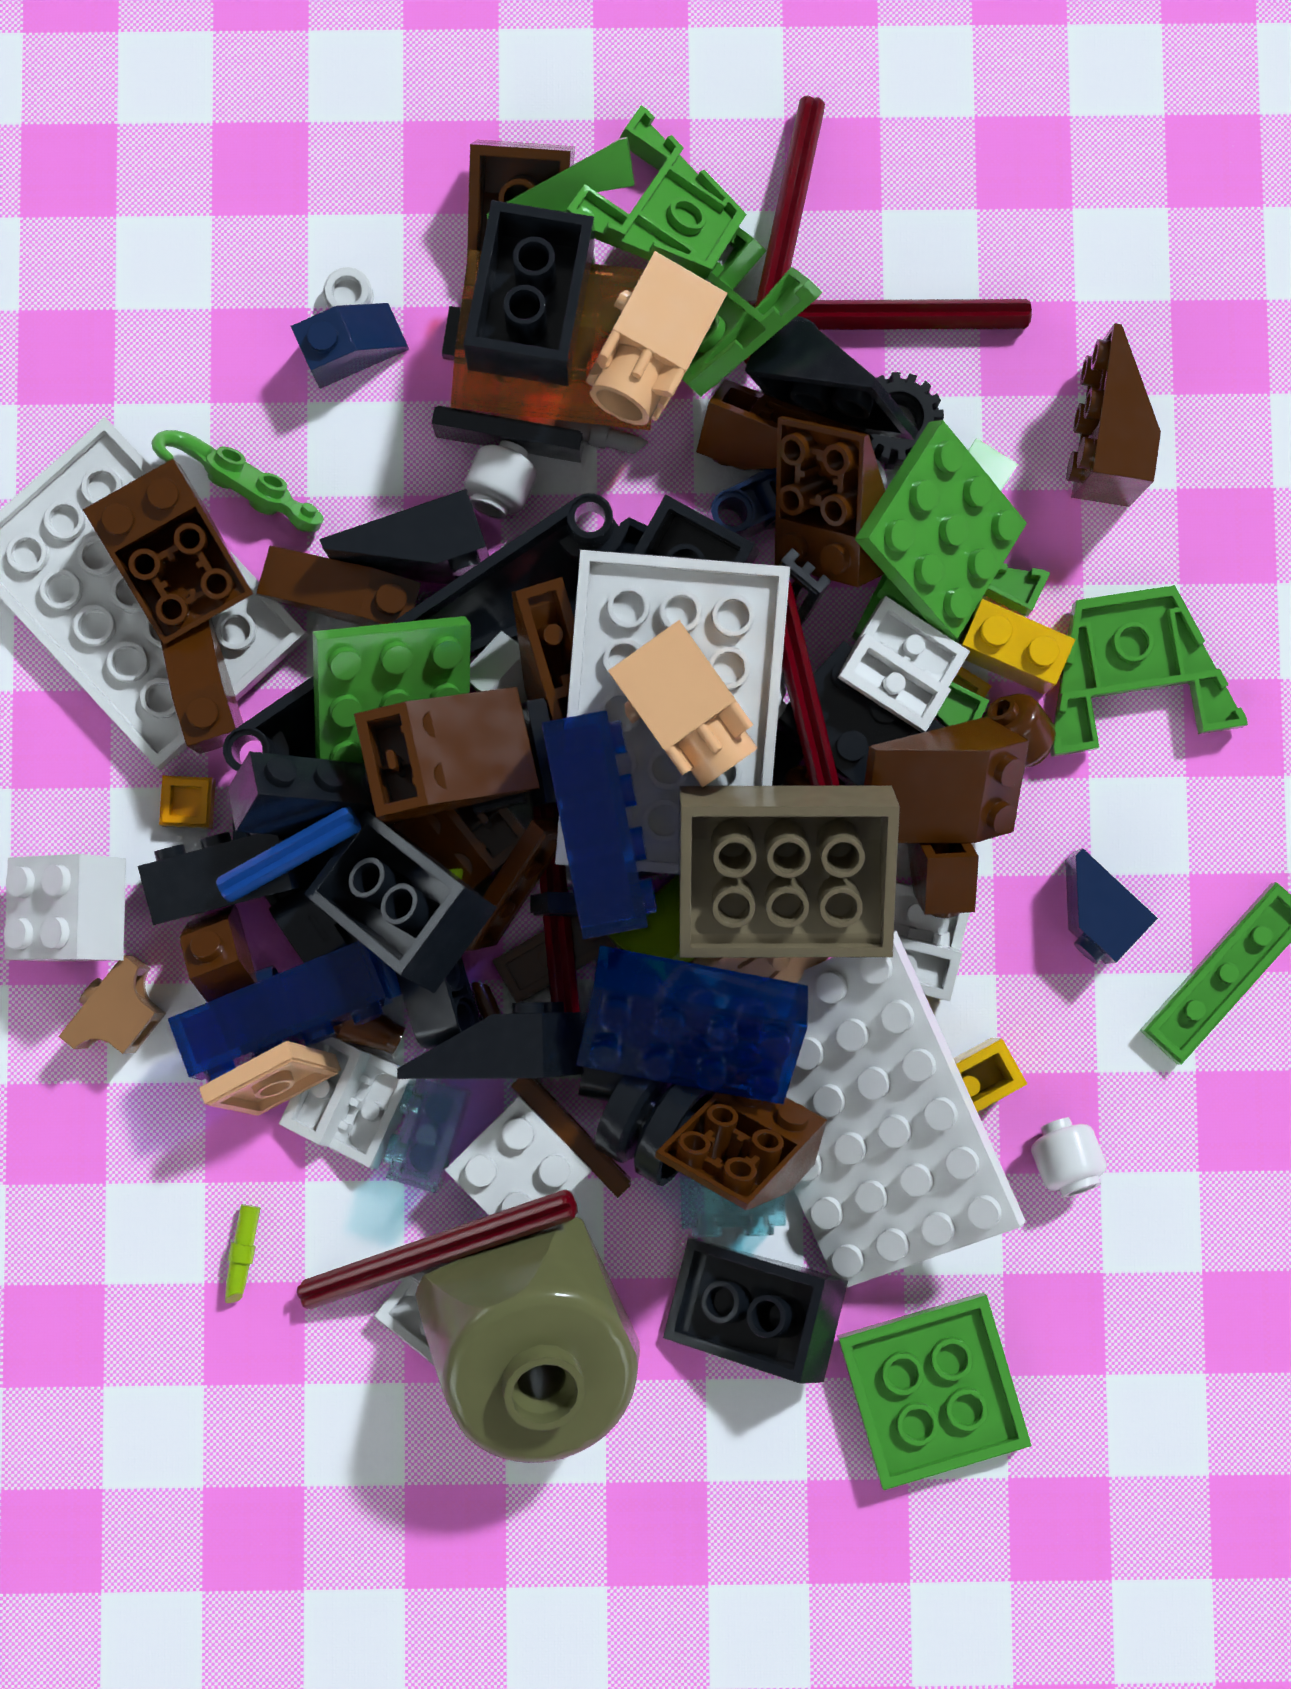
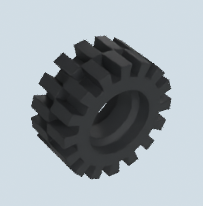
(919, 402)

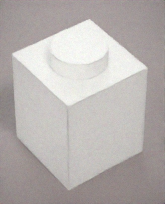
(498, 667)

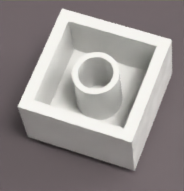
(65, 908)
(516, 1161)

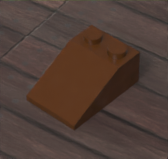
(504, 171)
(953, 781)

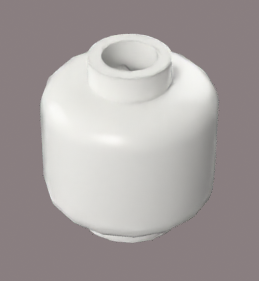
(500, 479)
(1069, 1157)

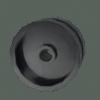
(642, 1118)

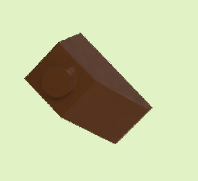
(944, 877)
(217, 954)

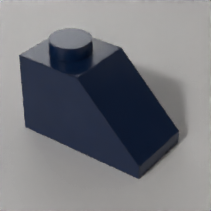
(348, 340)
(1102, 910)

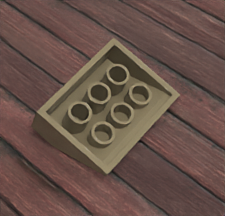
(787, 871)

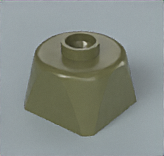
(531, 1344)

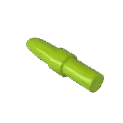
(241, 1252)

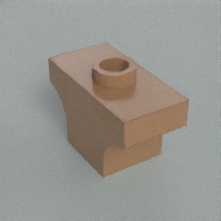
(115, 1010)

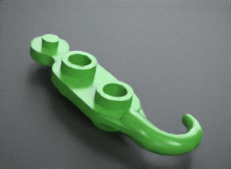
(229, 470)

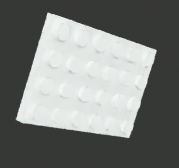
(86, 615)
(736, 622)
(902, 1143)

